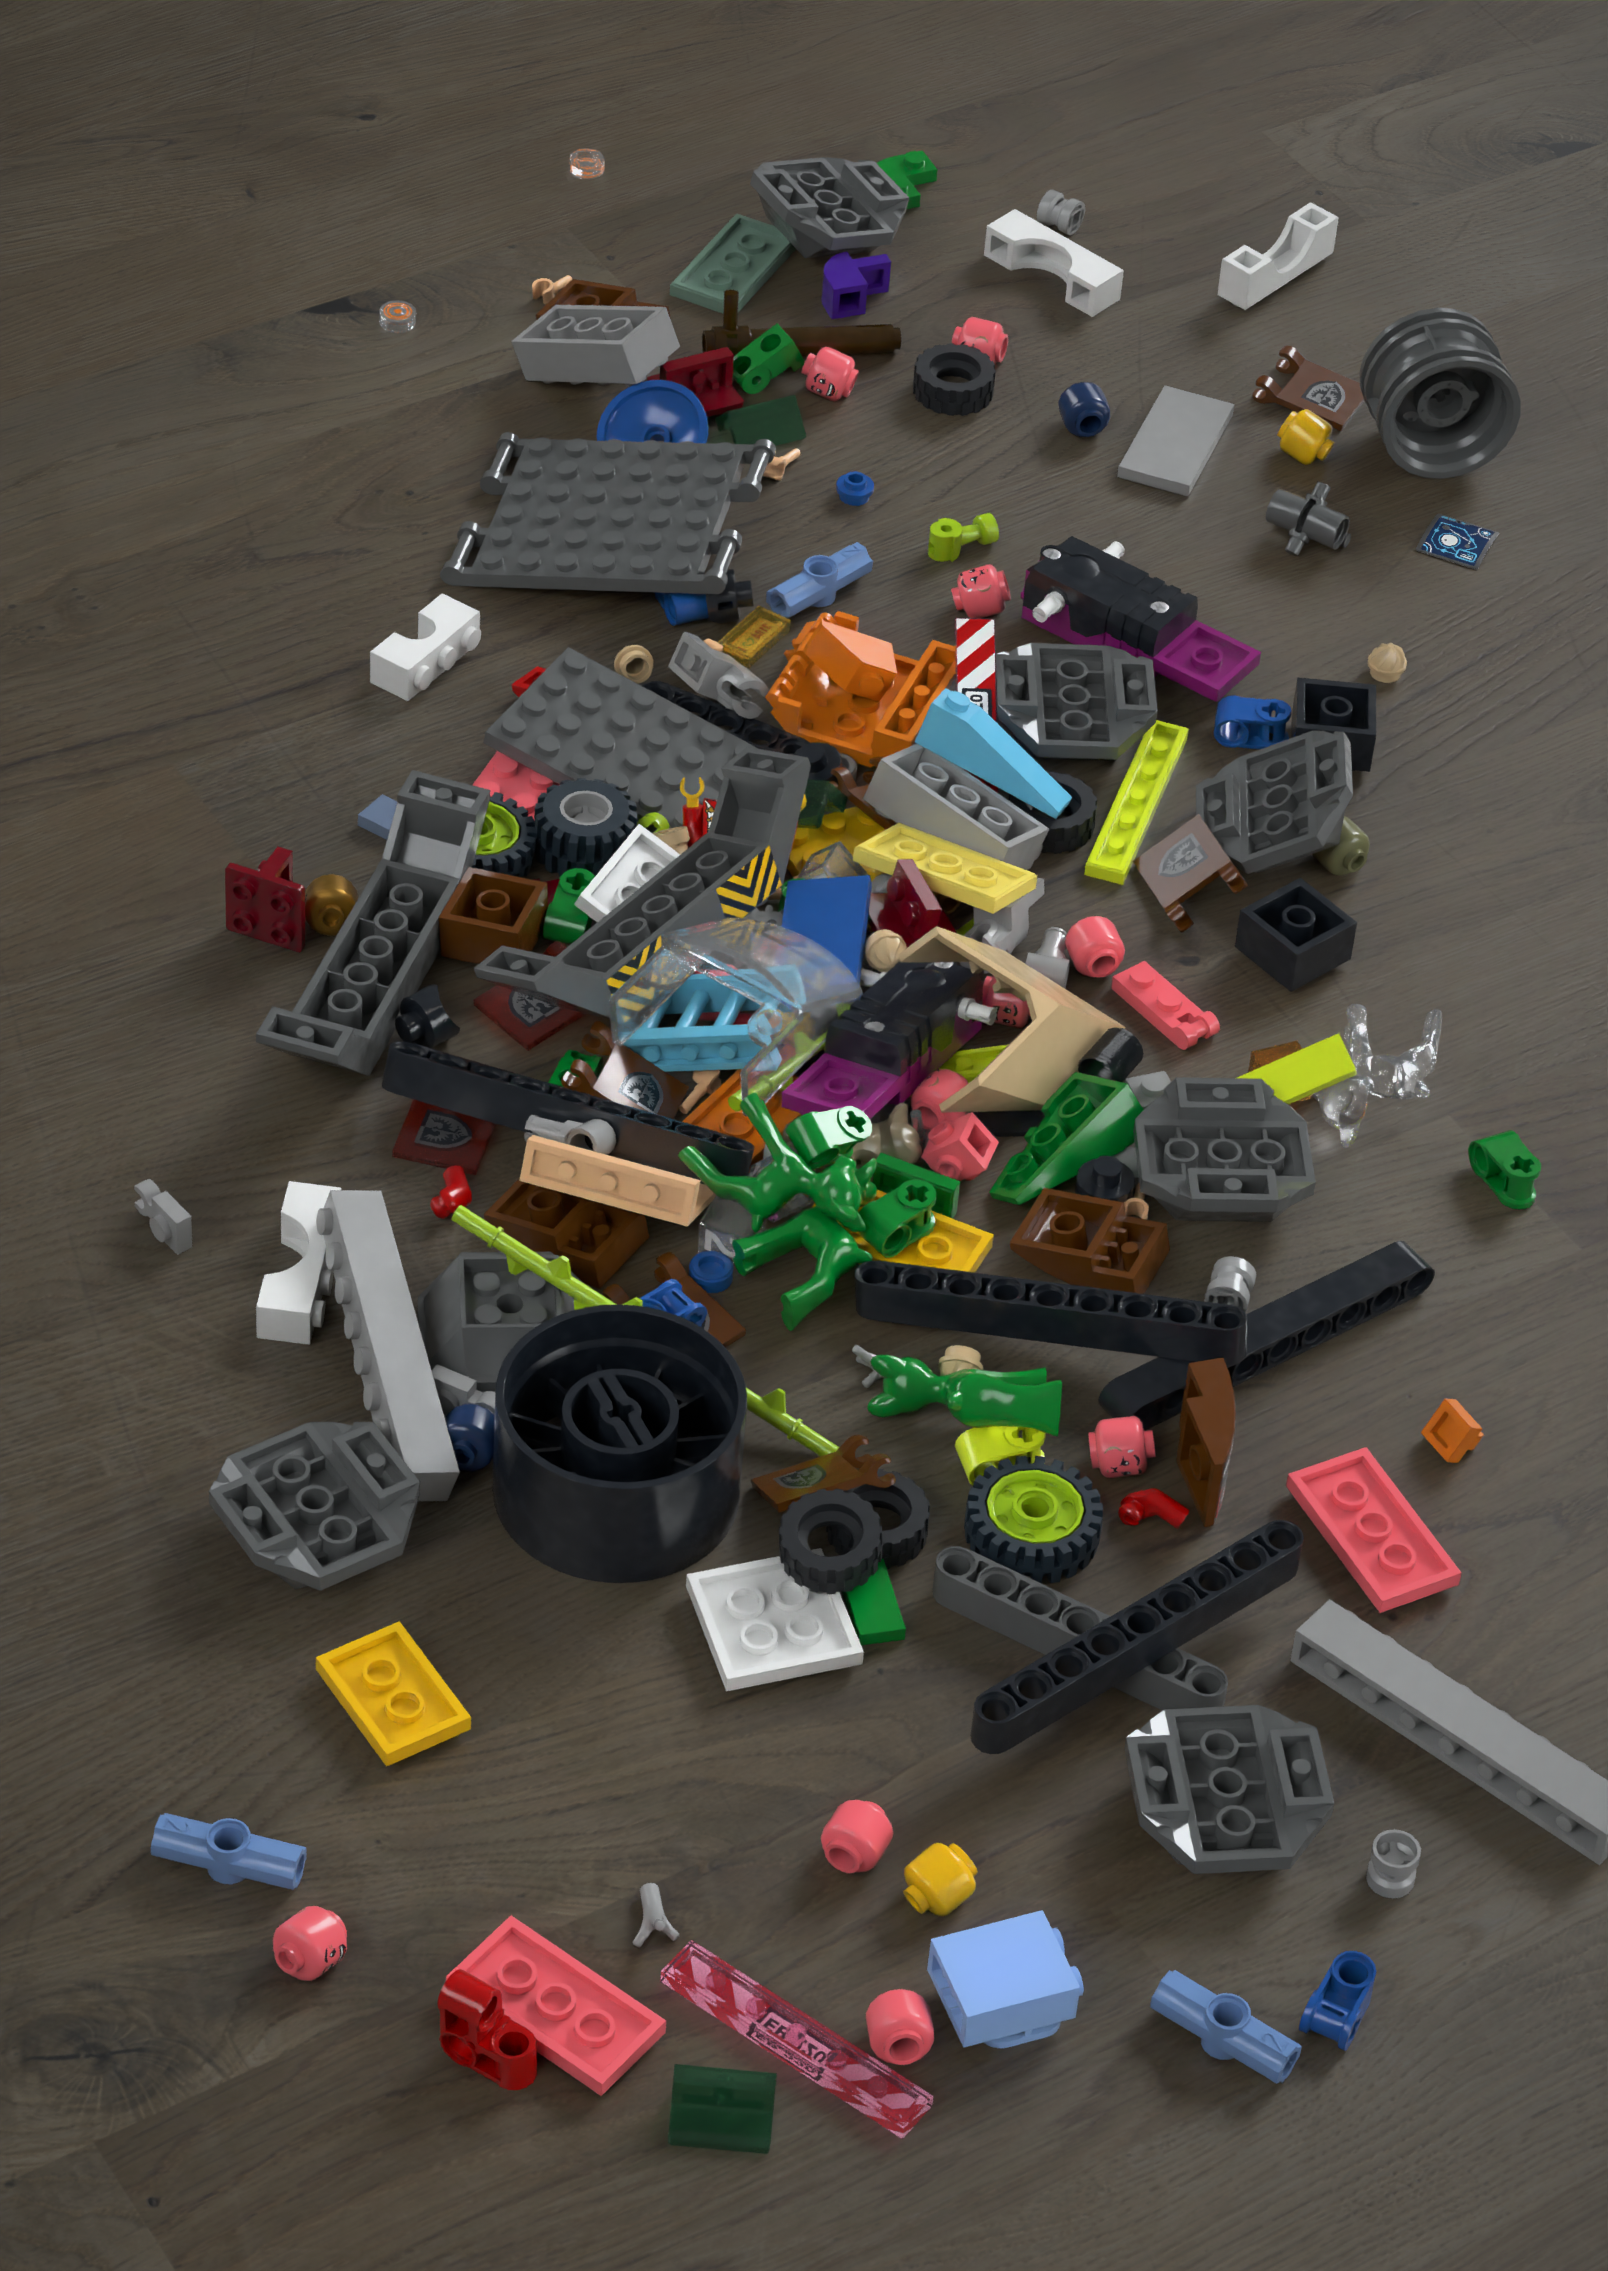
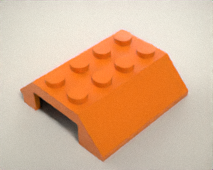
(821, 712)

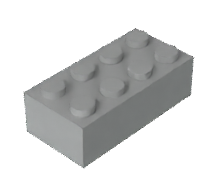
(596, 344)
(951, 804)

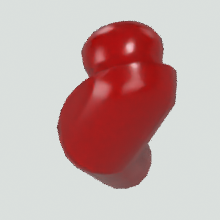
(453, 1195)
(1149, 1504)

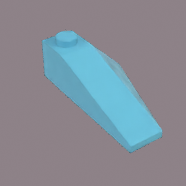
(981, 746)

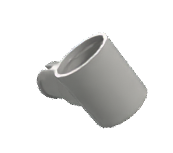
(1050, 957)
(574, 1133)

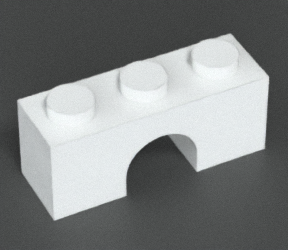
(444, 635)

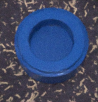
(711, 1271)

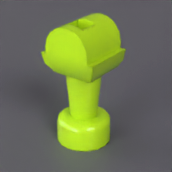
(948, 536)

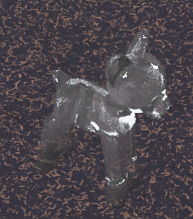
(1381, 1075)

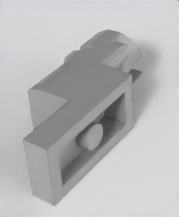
(716, 675)
(1007, 926)

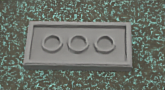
(1175, 440)

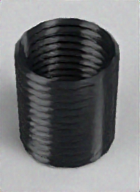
(1112, 1055)

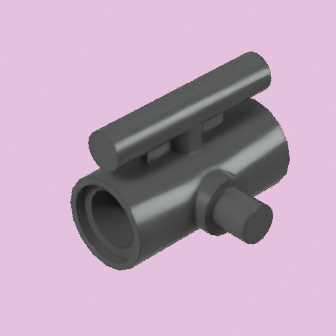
(1308, 519)

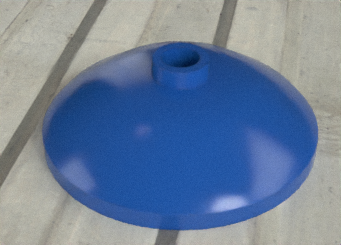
(654, 412)

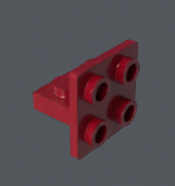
(708, 377)
(267, 901)
(908, 905)

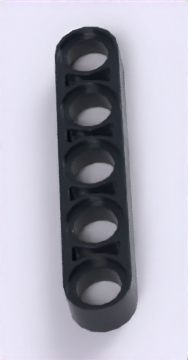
(719, 715)

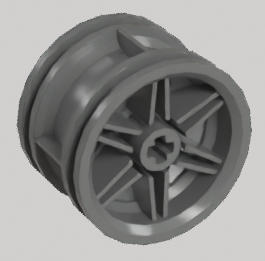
(1448, 385)

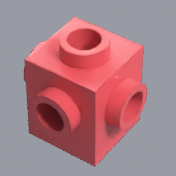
(960, 1148)

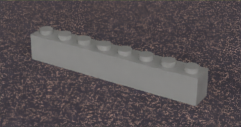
(387, 1337)
(1456, 1727)

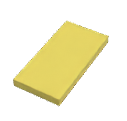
(948, 867)

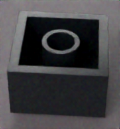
(1340, 708)
(1295, 934)

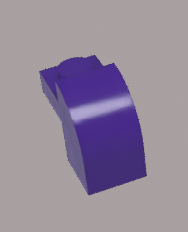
(851, 280)

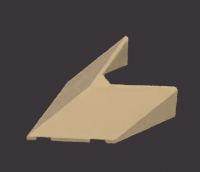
(1043, 1052)

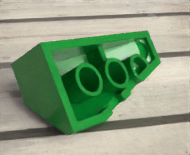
(1080, 1123)

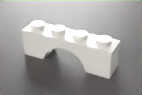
(1305, 241)
(1024, 243)
(291, 1299)

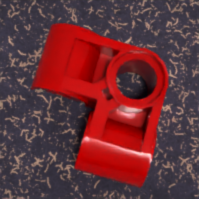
(482, 2036)

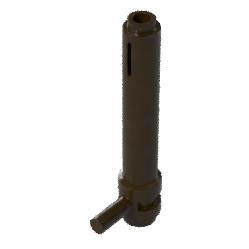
(845, 339)

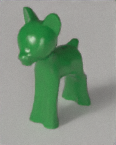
(833, 1191)
(822, 1237)
(971, 1395)

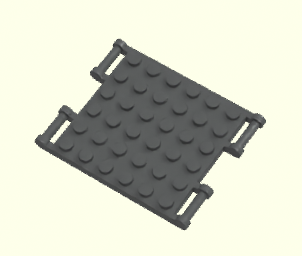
(610, 515)

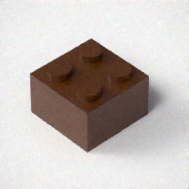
(492, 912)

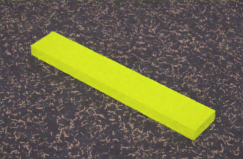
(1136, 802)

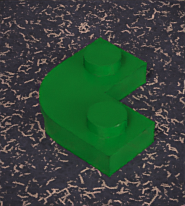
(910, 170)

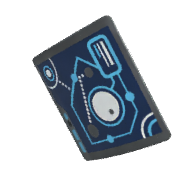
(1456, 541)

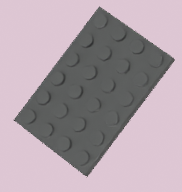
(608, 728)

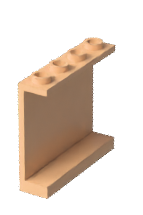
(614, 1181)

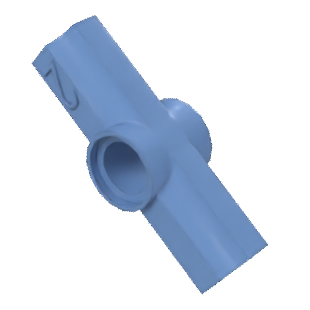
(819, 580)
(228, 1851)
(1225, 2026)

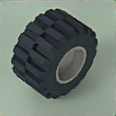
(582, 824)

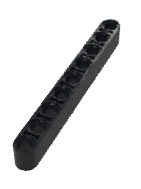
(513, 1098)
(1050, 1312)
(1282, 1330)
(1135, 1637)

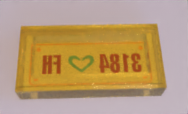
(755, 636)

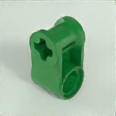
(563, 919)
(828, 1134)
(1506, 1168)
(899, 1217)

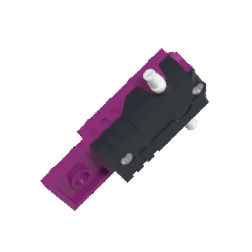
(1107, 602)
(892, 1037)

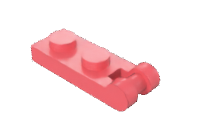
(1164, 1005)

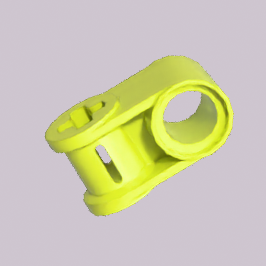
(988, 1445)

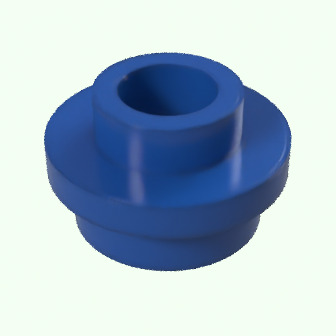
(854, 488)

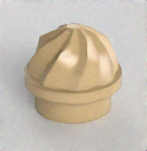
(634, 663)
(1387, 663)
(884, 949)
(959, 1358)

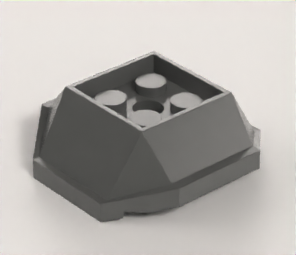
(830, 204)
(1075, 699)
(1280, 800)
(1223, 1151)
(481, 1311)
(318, 1502)
(1229, 1786)

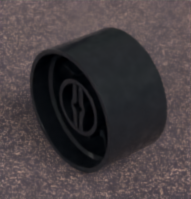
(619, 1481)

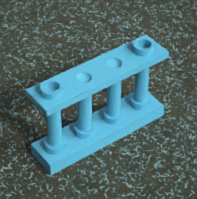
(692, 1046)

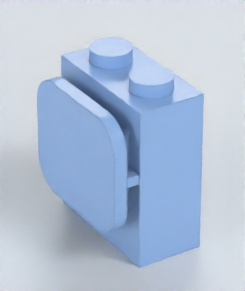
(1005, 1981)

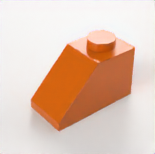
(853, 659)

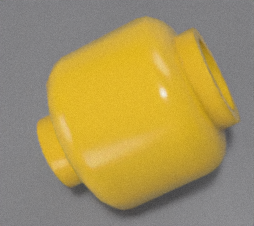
(1306, 437)
(939, 1879)

